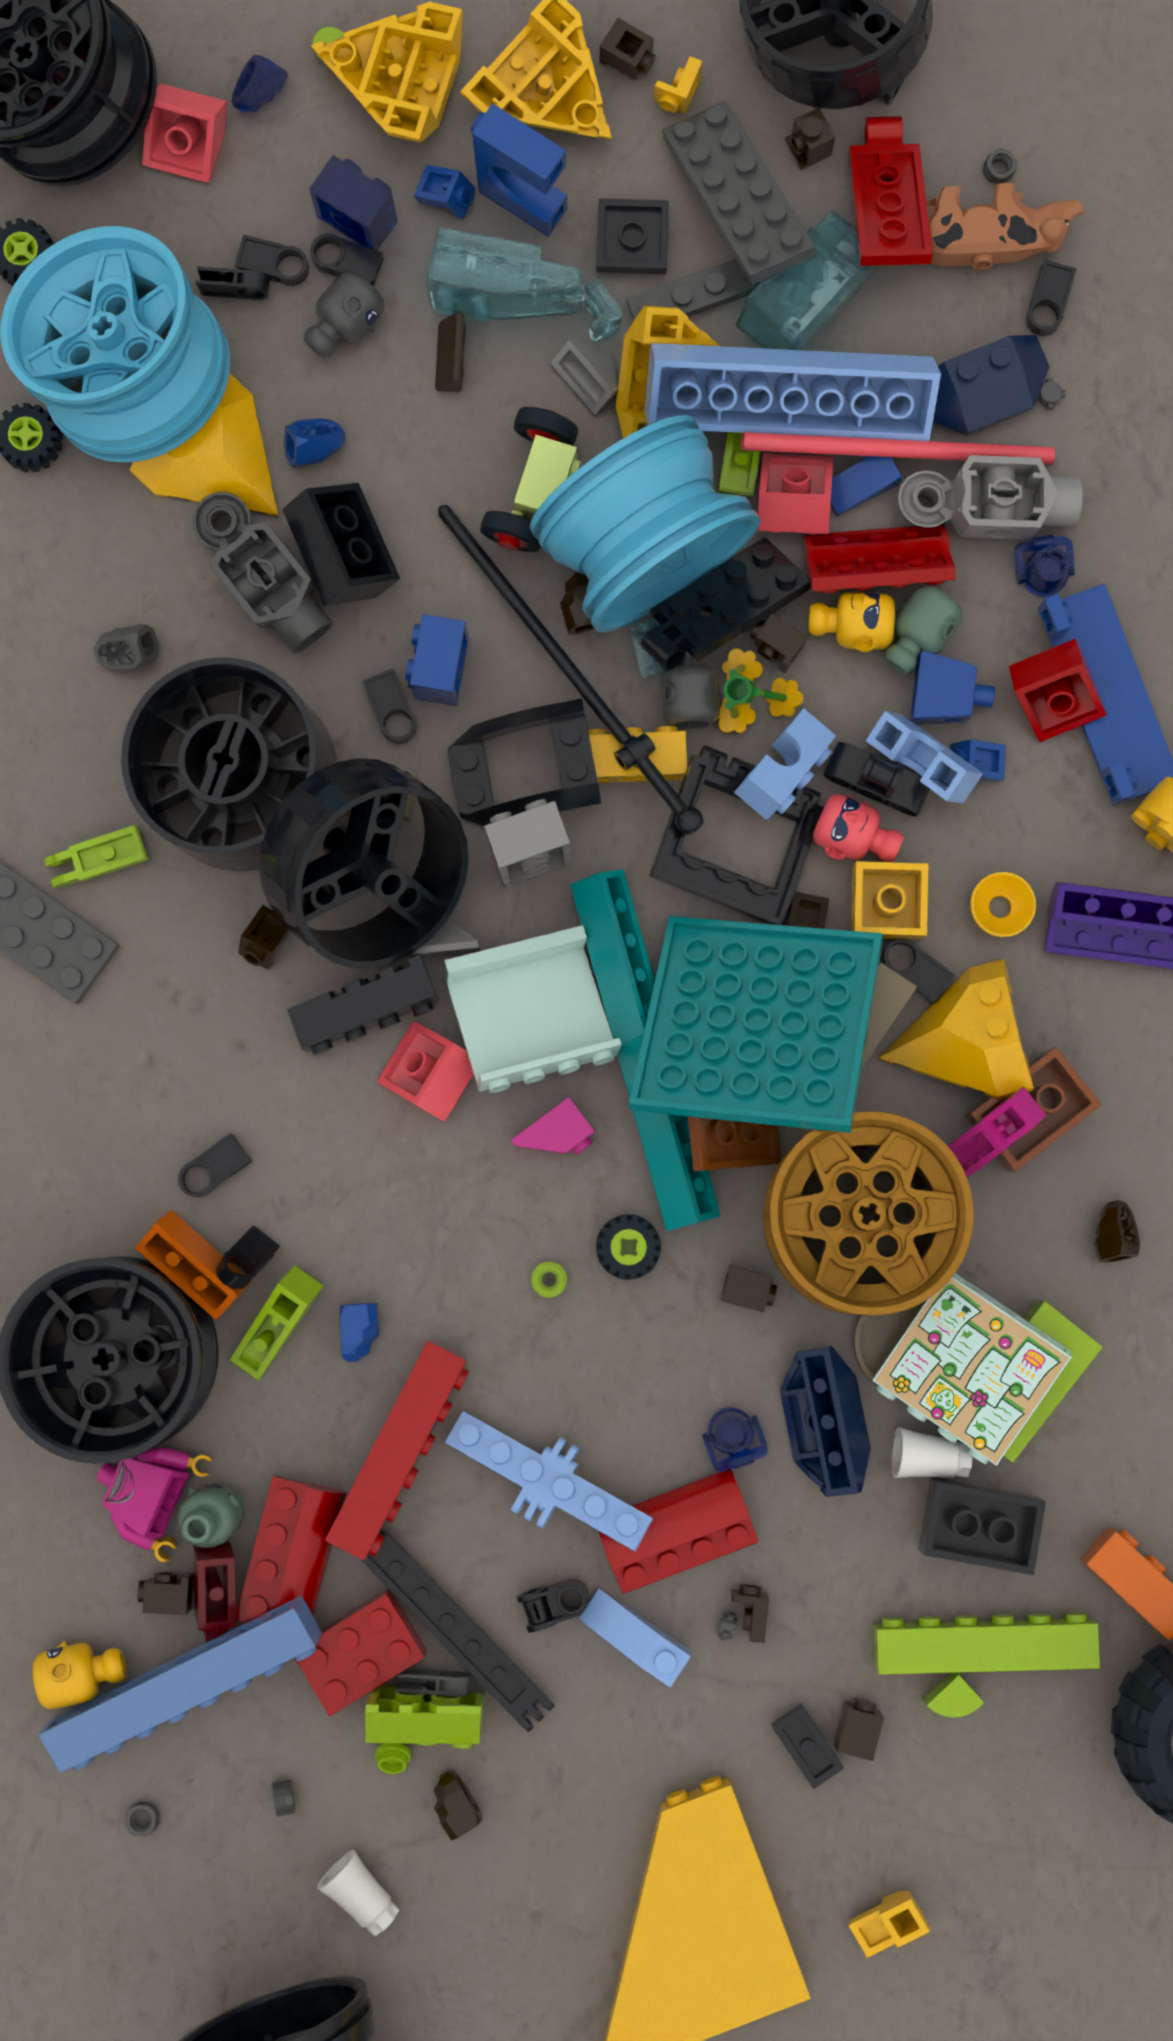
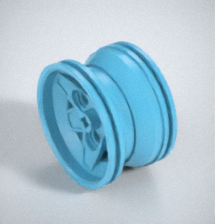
(96, 318)
(643, 521)

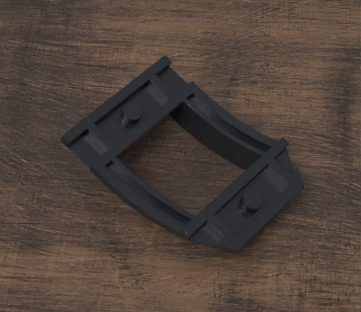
(572, 754)

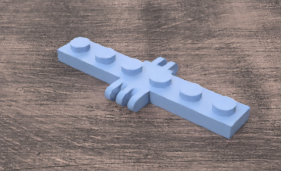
(549, 1481)

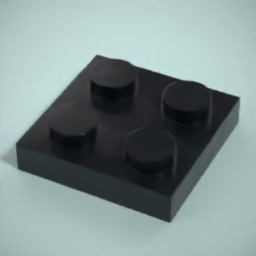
(632, 236)

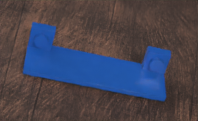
(1129, 739)

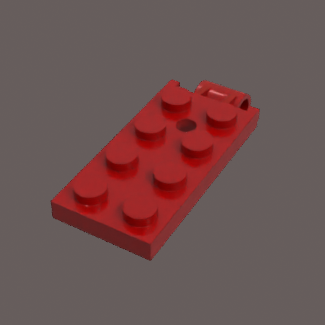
(891, 214)

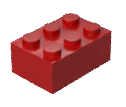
(362, 1652)

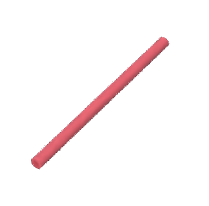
(887, 447)

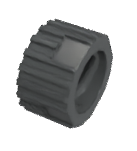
(1003, 156)
(283, 1798)
(131, 1824)

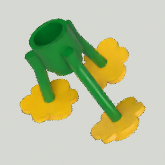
(741, 691)

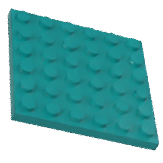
(758, 1023)

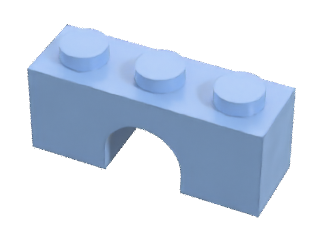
(914, 747)
(770, 783)

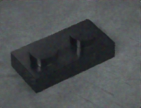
(807, 1746)

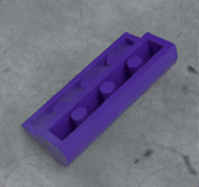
(1110, 925)

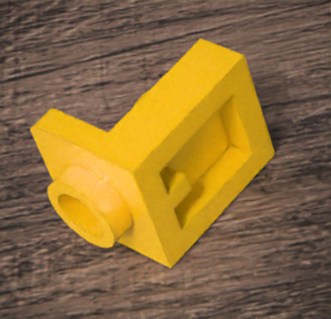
(680, 94)

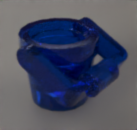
(1045, 570)
(732, 1433)

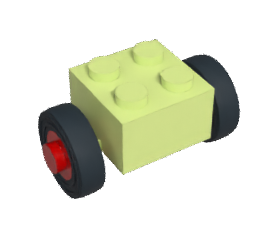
(548, 466)

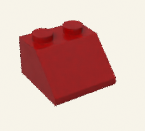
(1057, 690)

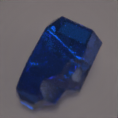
(257, 84)

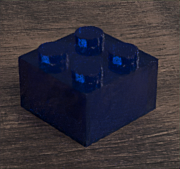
(354, 203)

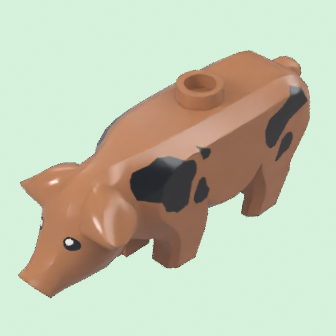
(995, 232)

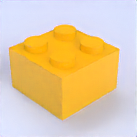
(890, 899)

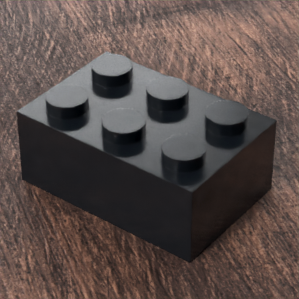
(340, 543)
(982, 1526)

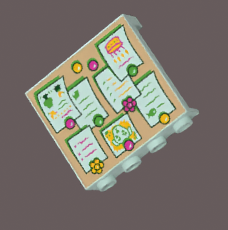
(972, 1369)

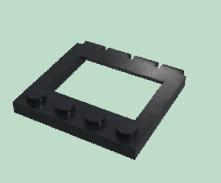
(720, 884)

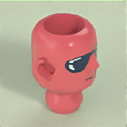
(852, 829)

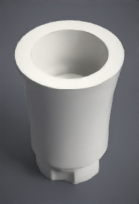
(928, 1456)
(358, 1893)

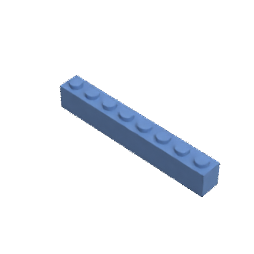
(181, 1684)

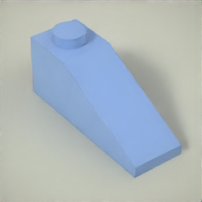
(636, 1637)

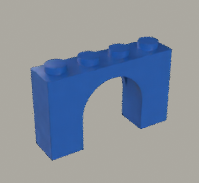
(519, 169)

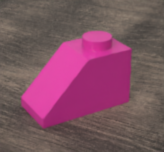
(557, 1131)

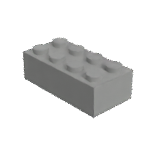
(528, 842)

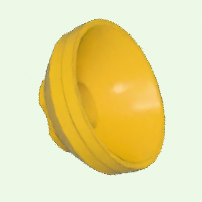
(1015, 891)

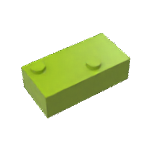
(1083, 1350)

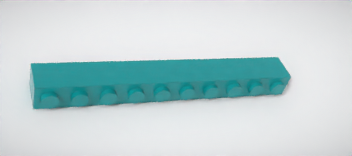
(626, 993)

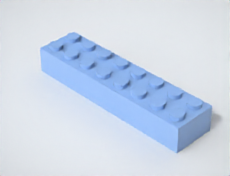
(793, 391)

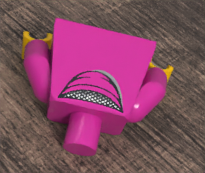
(146, 1493)

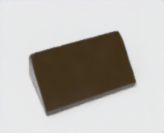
(450, 353)

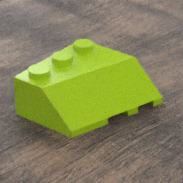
(423, 1718)

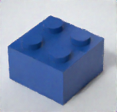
(439, 659)

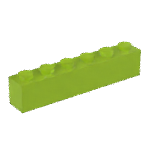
(986, 1645)

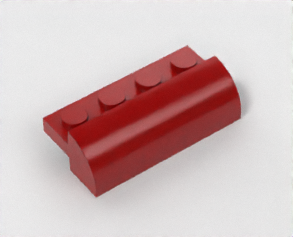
(878, 558)
(687, 1530)
(290, 1547)

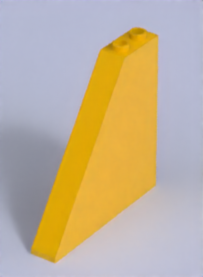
(704, 1929)

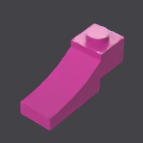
(997, 1131)

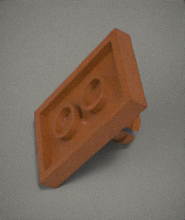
(732, 1144)

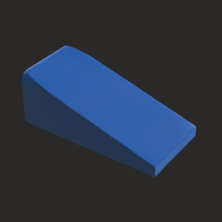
(863, 482)

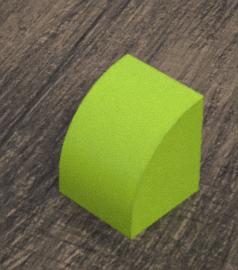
(953, 1697)

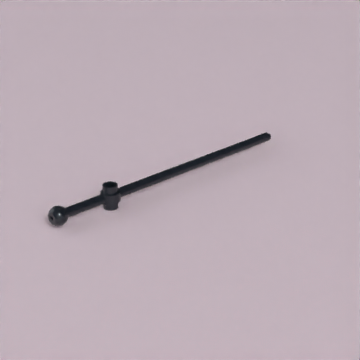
(633, 750)

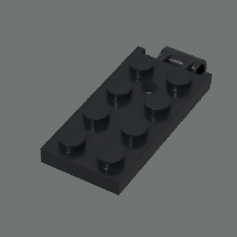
(737, 596)

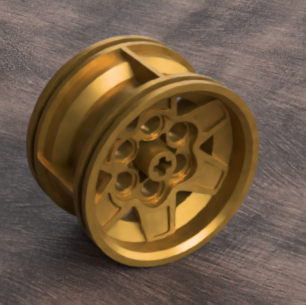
(942, 1211)

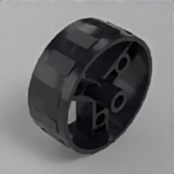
(887, 58)
(361, 860)

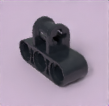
(877, 779)

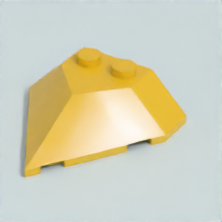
(401, 67)
(545, 76)
(650, 326)
(219, 458)
(968, 1036)

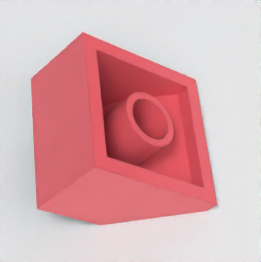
(184, 133)
(795, 493)
(428, 1071)

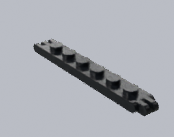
(457, 1632)

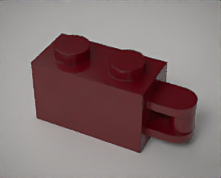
(214, 1589)

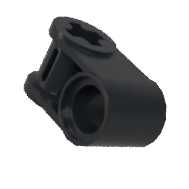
(551, 1604)

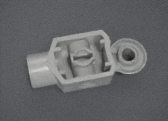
(994, 498)

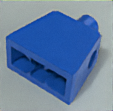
(946, 690)

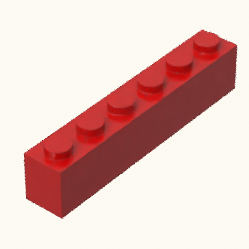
(396, 1451)

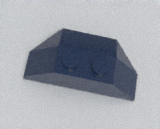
(990, 384)
(826, 1421)

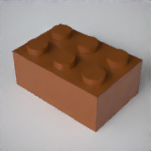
(1059, 1094)

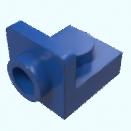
(445, 189)
(984, 756)

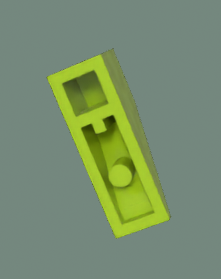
(276, 1322)

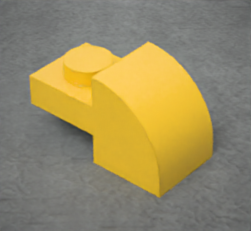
(889, 1923)

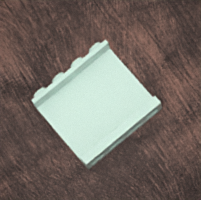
(529, 1010)

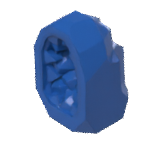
(312, 441)
(358, 1329)

